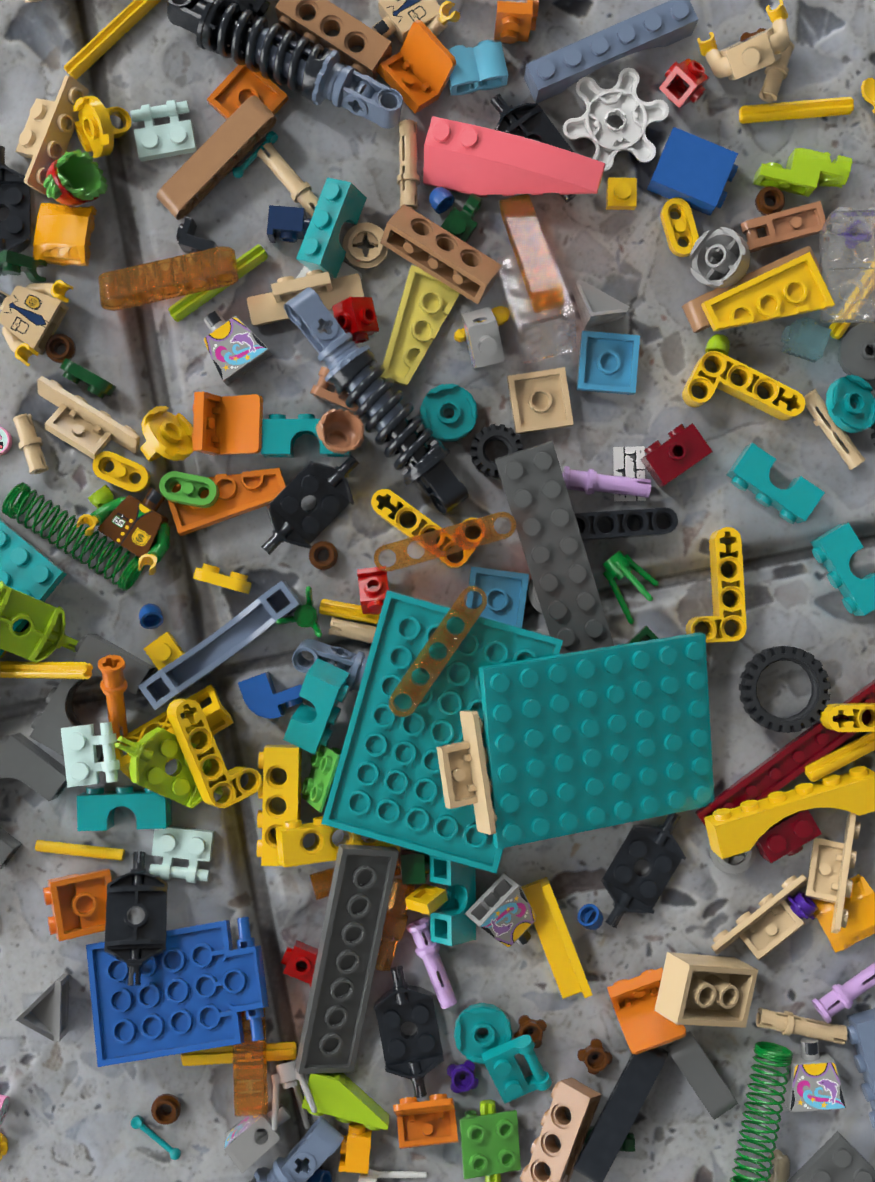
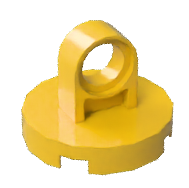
(95, 126)
(166, 435)

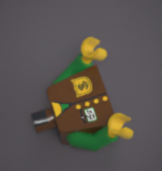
(134, 526)

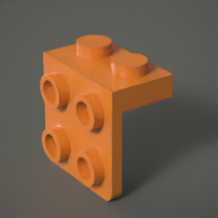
(515, 20)
(419, 68)
(227, 424)
(635, 1006)
(426, 1121)

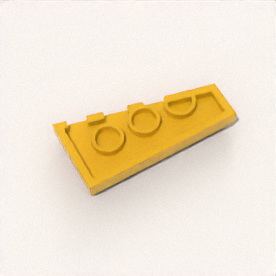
(773, 295)

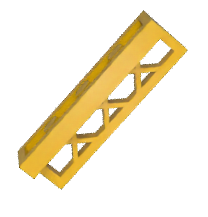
(215, 714)
(556, 939)

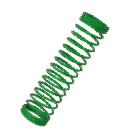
(129, 574)
(780, 1056)

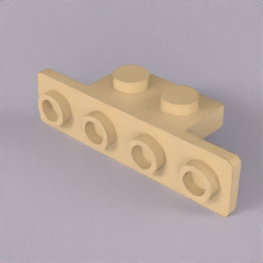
(49, 131)
(270, 306)
(82, 424)
(465, 773)
(830, 869)
(767, 925)

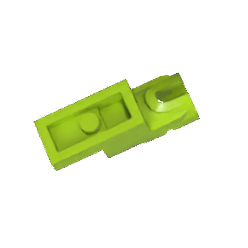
(804, 171)

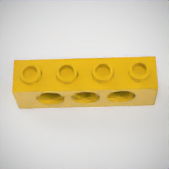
(290, 760)
(291, 848)

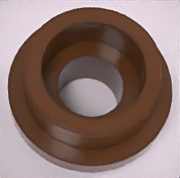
(772, 193)
(57, 340)
(315, 550)
(162, 1116)

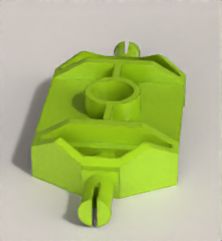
(45, 626)
(149, 763)

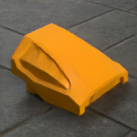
(64, 234)
(860, 916)

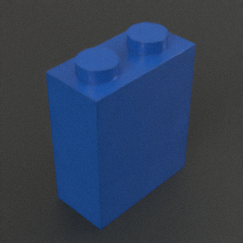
(693, 171)

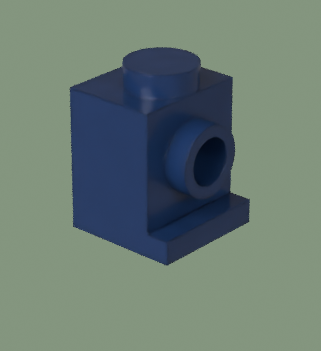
(287, 223)

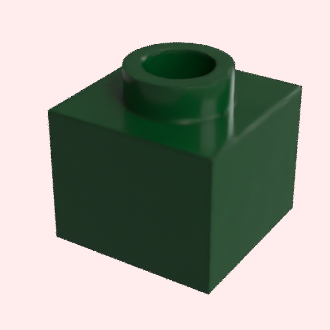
(414, 867)

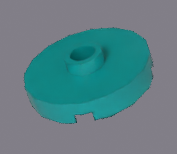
(454, 398)
(851, 404)
(479, 1016)

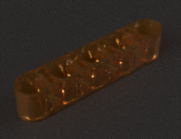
(531, 253)
(168, 278)
(456, 532)
(427, 661)
(250, 1073)

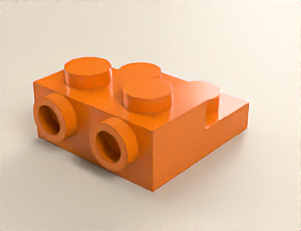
(77, 904)

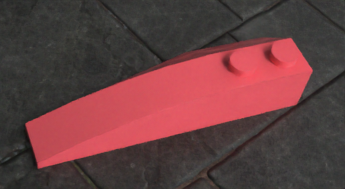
(500, 163)

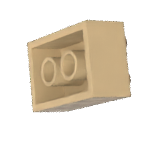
(706, 990)

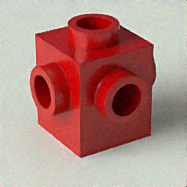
(684, 82)
(357, 317)

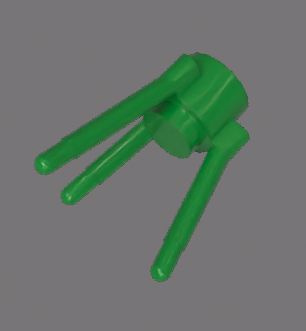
(620, 566)
(304, 615)

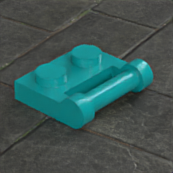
(507, 1072)

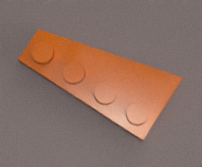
(236, 497)

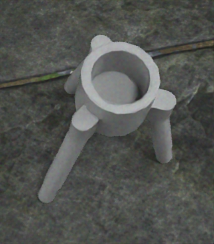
(290, 1078)

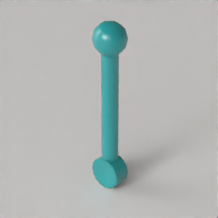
(238, 172)
(137, 1122)

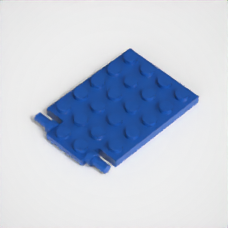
(185, 996)

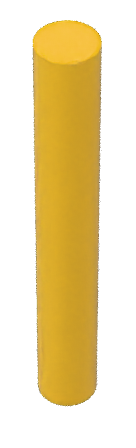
(80, 850)

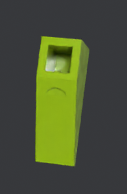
(340, 1097)

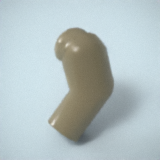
(781, 1167)

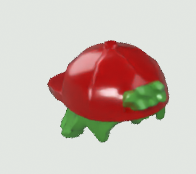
(75, 179)

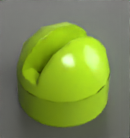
(718, 343)
(101, 496)

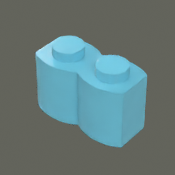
(478, 68)

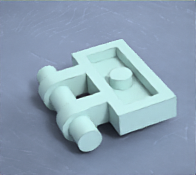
(164, 139)
(81, 754)
(182, 844)

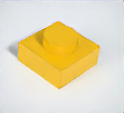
(621, 193)
(163, 650)
(426, 899)

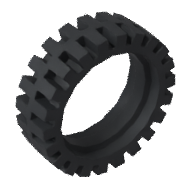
(819, 689)

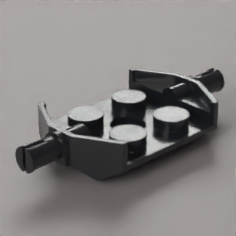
(529, 122)
(15, 195)
(301, 526)
(641, 892)
(142, 941)
(408, 1054)

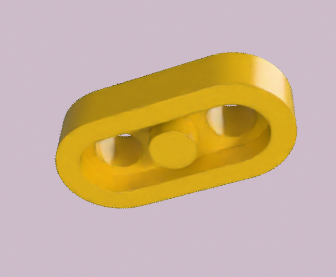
(679, 228)
(122, 472)
(211, 575)

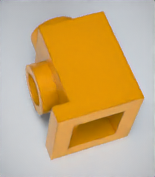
(356, 1149)

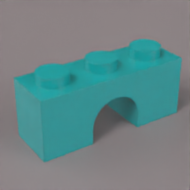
(321, 246)
(281, 434)
(752, 473)
(835, 551)
(324, 688)
(98, 807)
(449, 923)

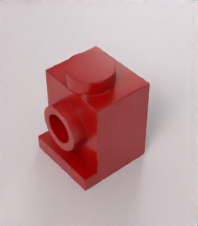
(372, 589)
(298, 953)

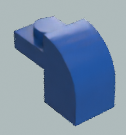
(263, 699)

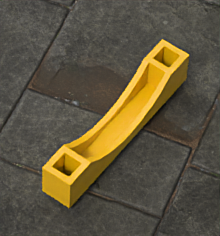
(739, 828)

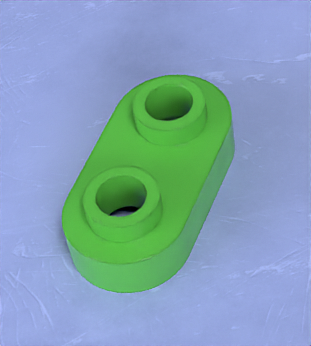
(190, 489)

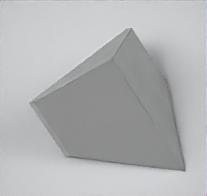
(596, 306)
(50, 1011)

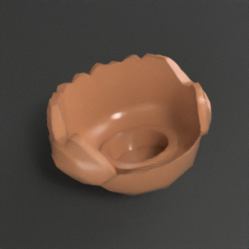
(340, 431)

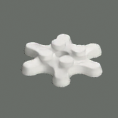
(618, 101)

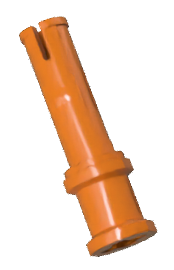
(114, 686)

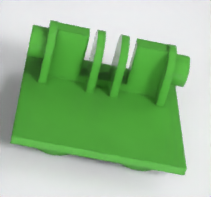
(318, 784)
(489, 1143)

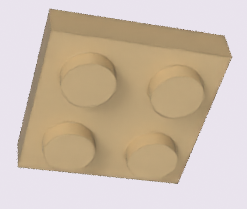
(540, 400)

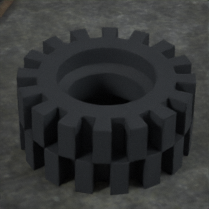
(486, 436)

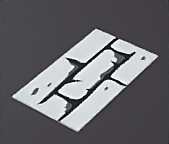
(628, 464)

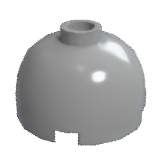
(720, 258)

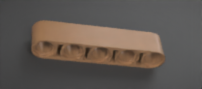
(216, 157)
(693, 308)

